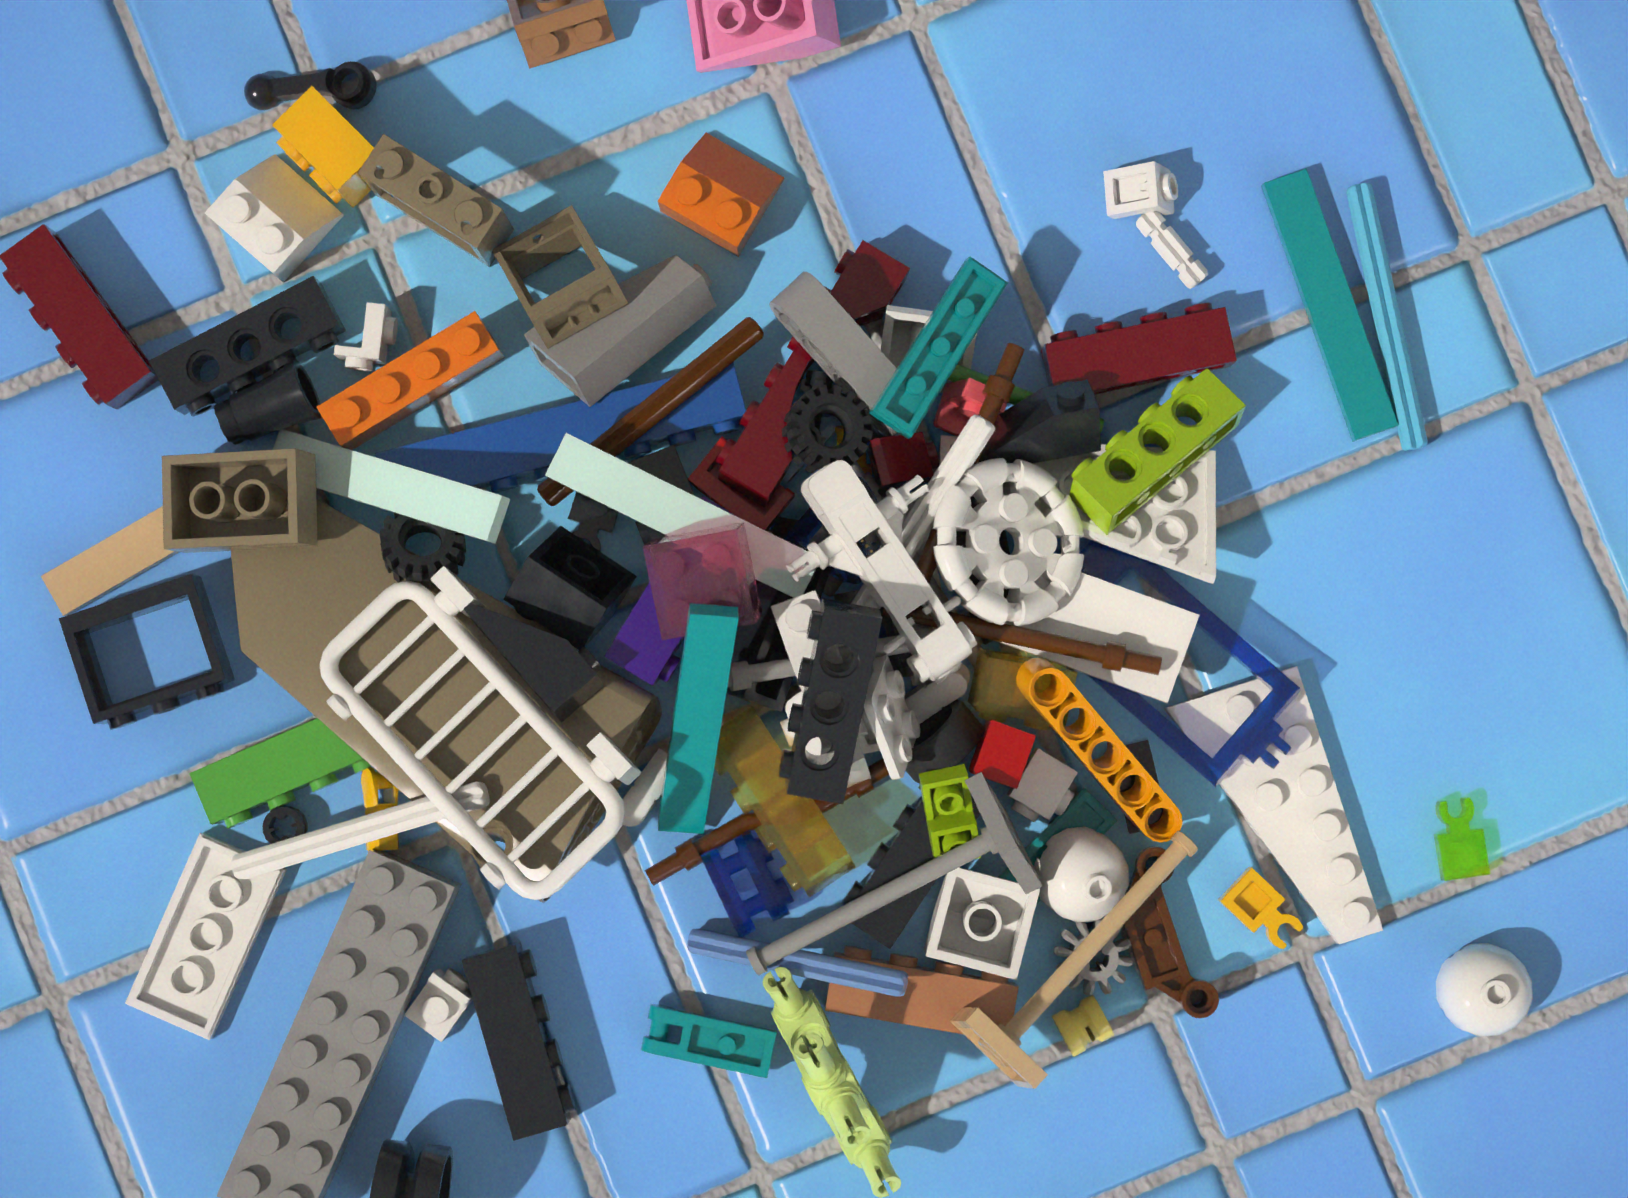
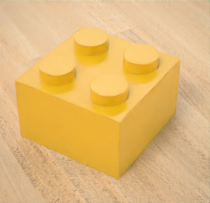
(323, 139)

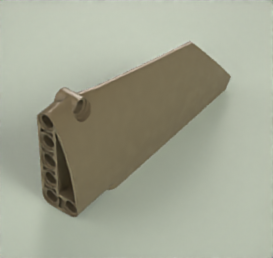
(305, 596)

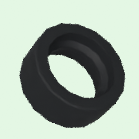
(944, 739)

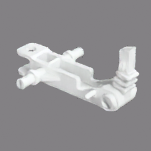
(888, 573)

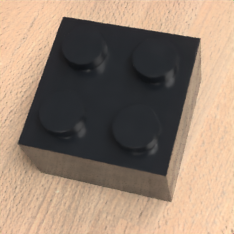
(569, 587)

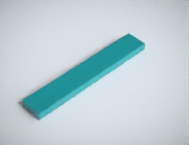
(1329, 305)
(697, 717)

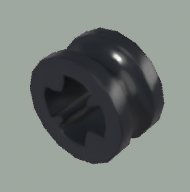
(283, 813)

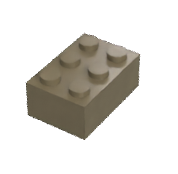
(239, 501)

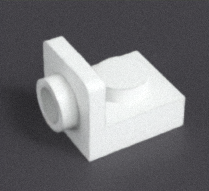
(1140, 190)
(440, 1003)

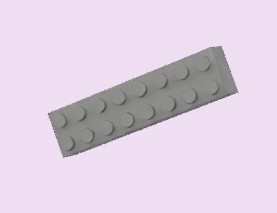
(342, 1031)

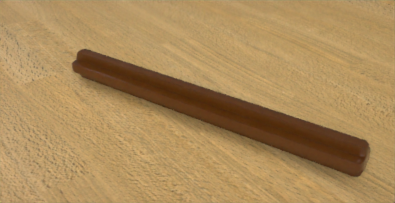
(666, 398)

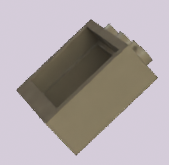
(436, 200)

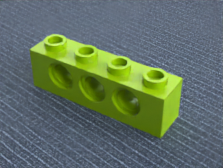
(1112, 500)

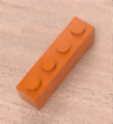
(410, 381)

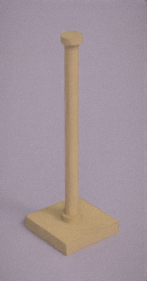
(1002, 1042)

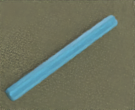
(1386, 316)

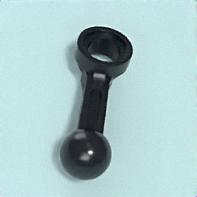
(265, 92)

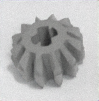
(1104, 969)

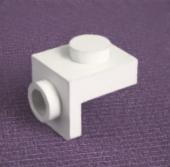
(378, 333)

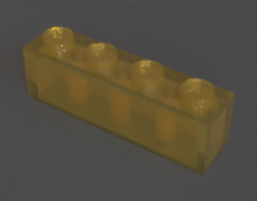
(788, 821)

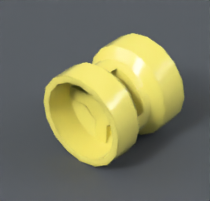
(1083, 1025)

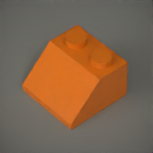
(719, 193)

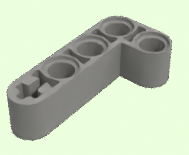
(835, 343)

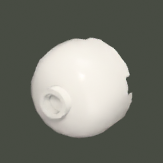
(1082, 874)
(1484, 989)

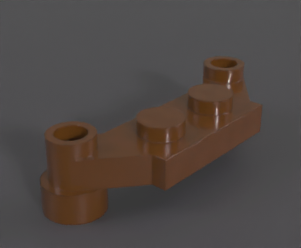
(1159, 950)

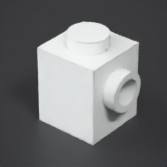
(1043, 787)

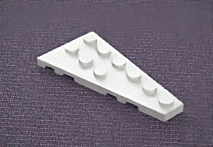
(1169, 529)
(1290, 806)

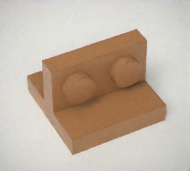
(559, 27)

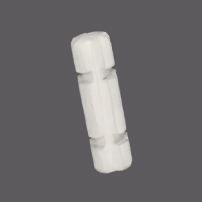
(1172, 248)

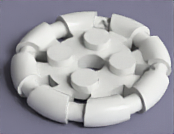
(1033, 536)

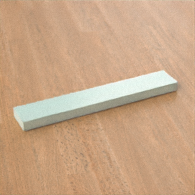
(402, 488)
(668, 508)

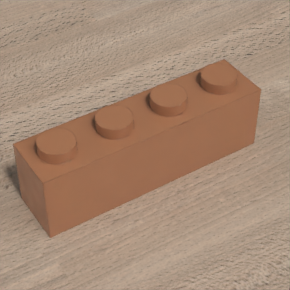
(930, 995)

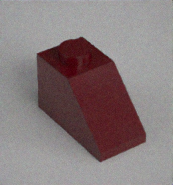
(900, 459)

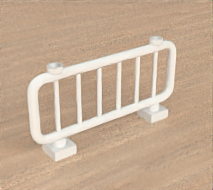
(596, 775)

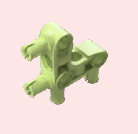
(831, 1080)

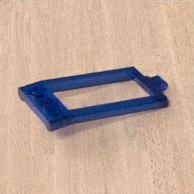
(1257, 730)

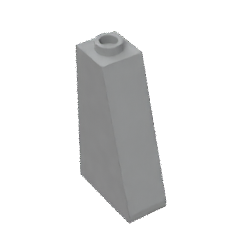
(658, 310)

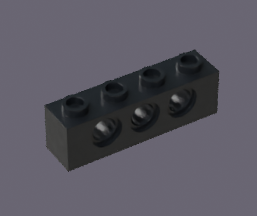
(181, 366)
(827, 775)

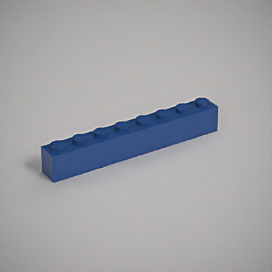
(527, 443)

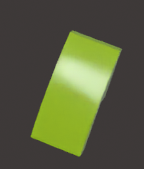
(948, 808)

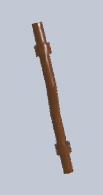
(688, 853)

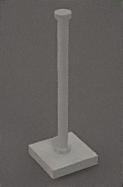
(997, 836)

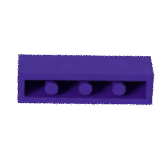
(640, 644)

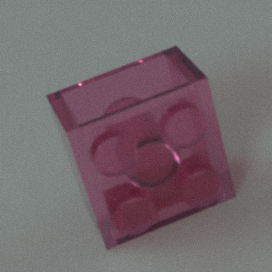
(701, 568)

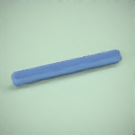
(803, 963)

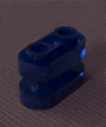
(772, 894)

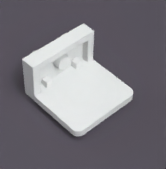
(887, 718)

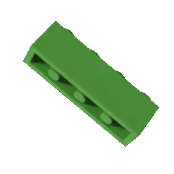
(272, 772)

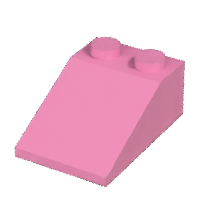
(759, 31)

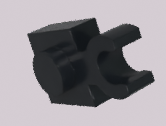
(592, 518)

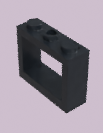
(77, 632)

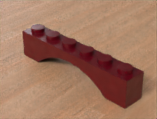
(759, 458)

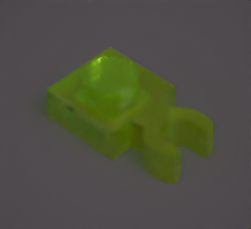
(1461, 849)

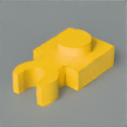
(1256, 903)

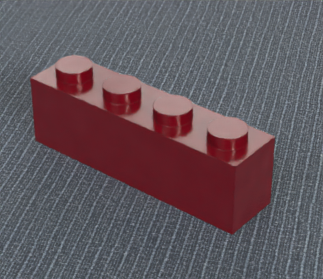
(78, 317)
(1144, 352)

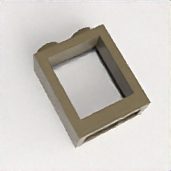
(578, 302)

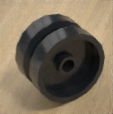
(396, 1176)

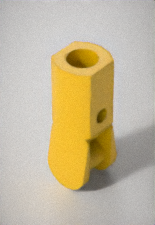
(371, 783)

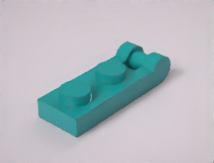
(710, 1041)

